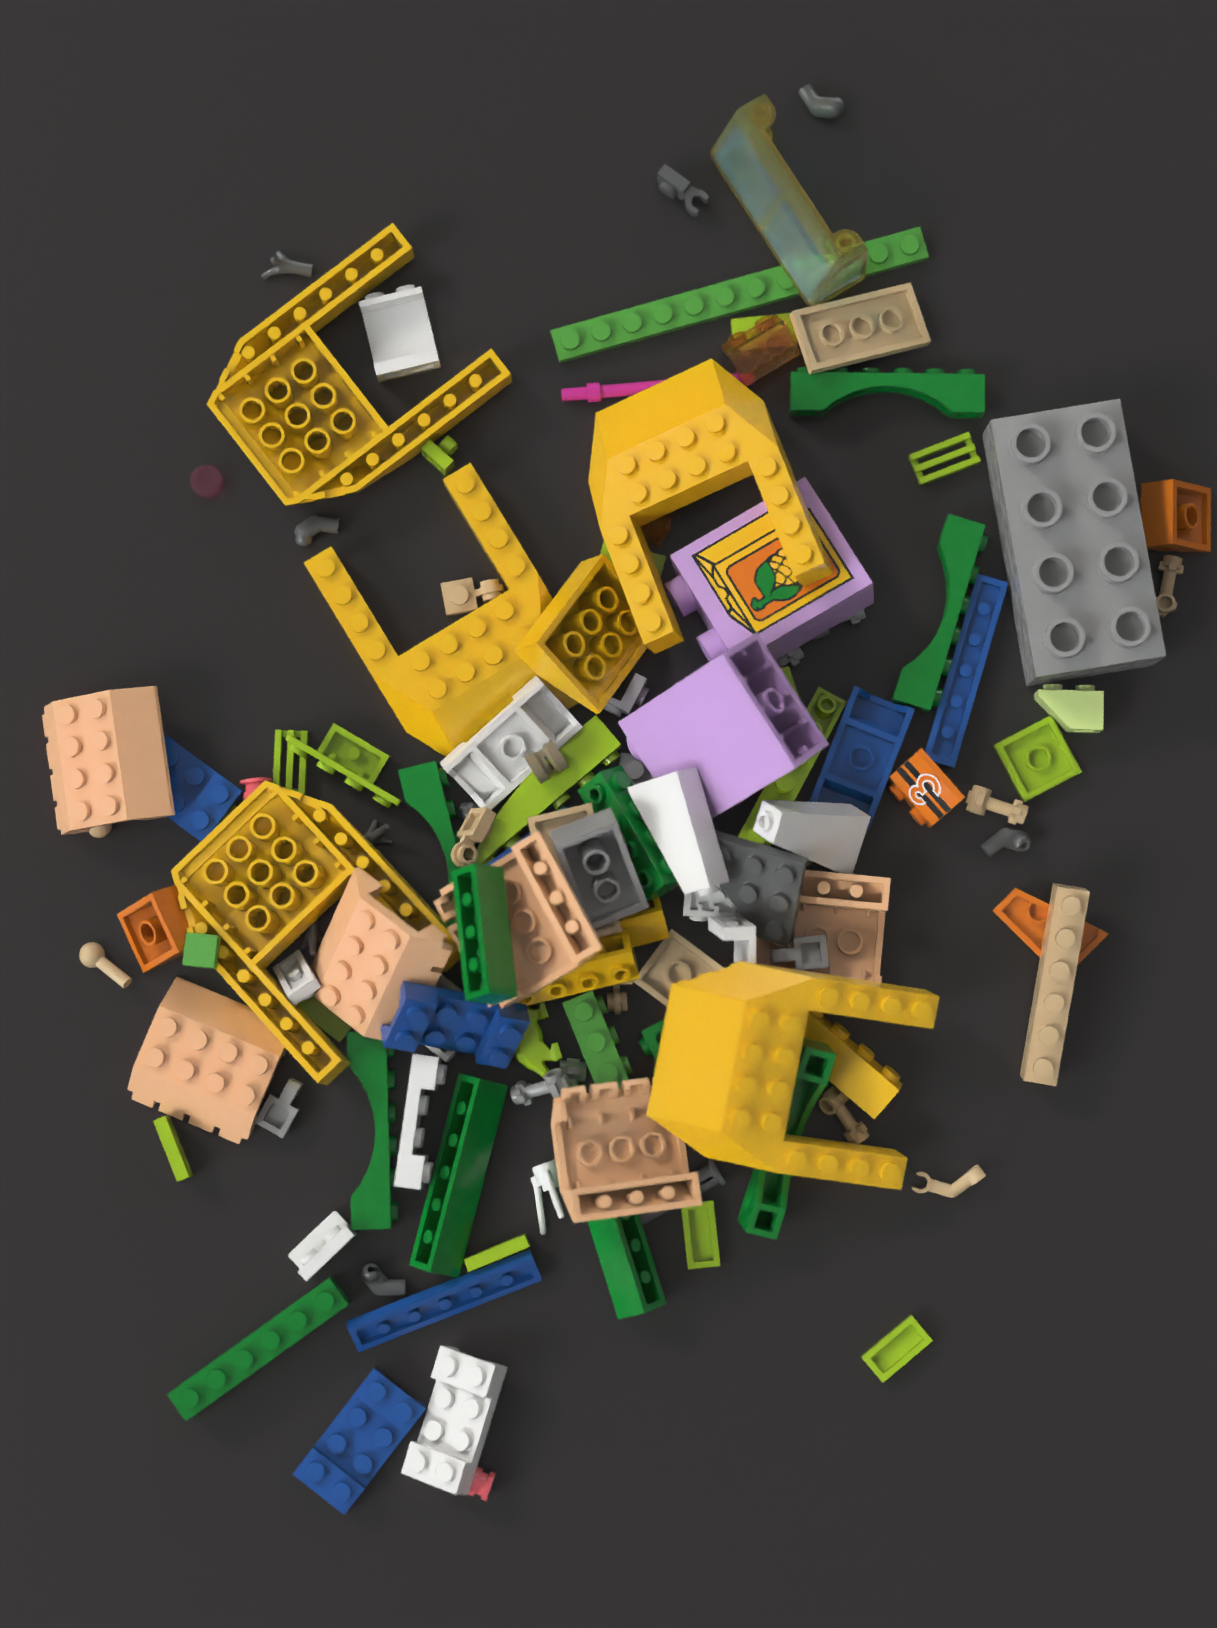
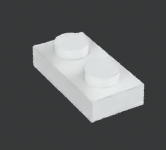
(296, 977)

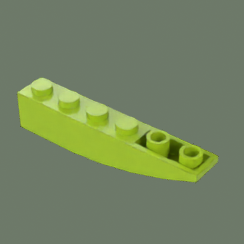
(825, 711)
(583, 754)

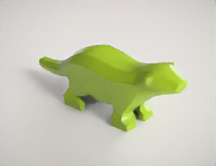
(532, 1050)

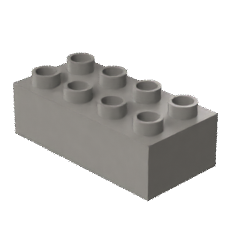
(1073, 542)

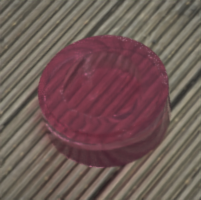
(206, 481)

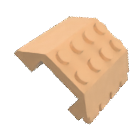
(107, 758)
(849, 913)
(545, 918)
(369, 957)
(206, 1061)
(616, 1156)

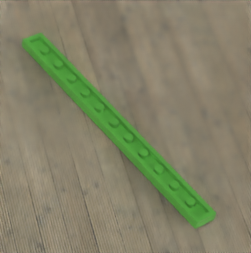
(716, 301)

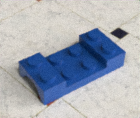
(862, 752)
(198, 792)
(448, 1022)
(359, 1441)

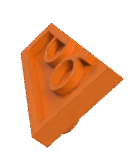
(1028, 918)

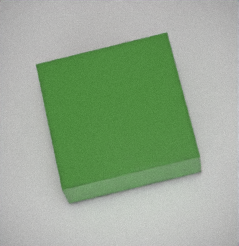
(201, 950)

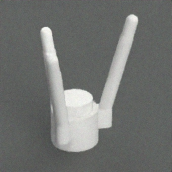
(546, 1176)

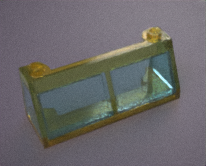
(806, 248)

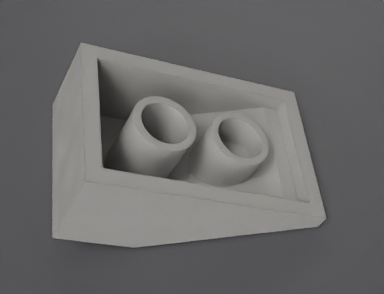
(599, 868)

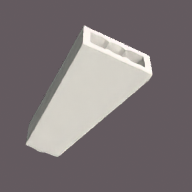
(683, 829)
(816, 830)

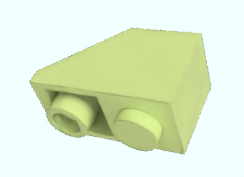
(1075, 709)

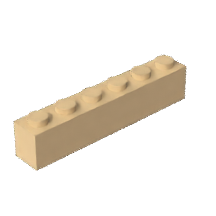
(1054, 984)

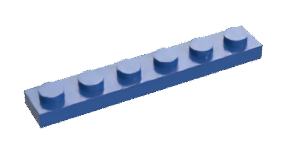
(965, 670)
(443, 1300)

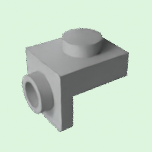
(634, 695)

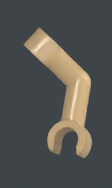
(952, 1190)

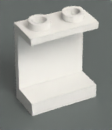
(399, 333)
(740, 931)

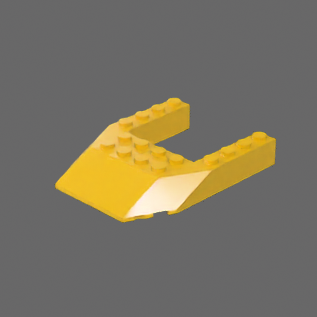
(304, 414)
(673, 450)
(469, 669)
(266, 882)
(735, 1058)

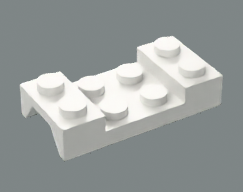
(494, 757)
(413, 1168)
(455, 1421)

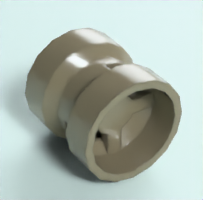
(540, 766)

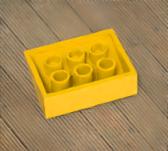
(585, 636)

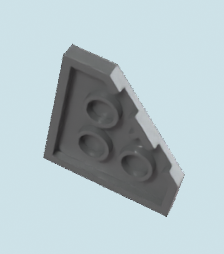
(763, 885)

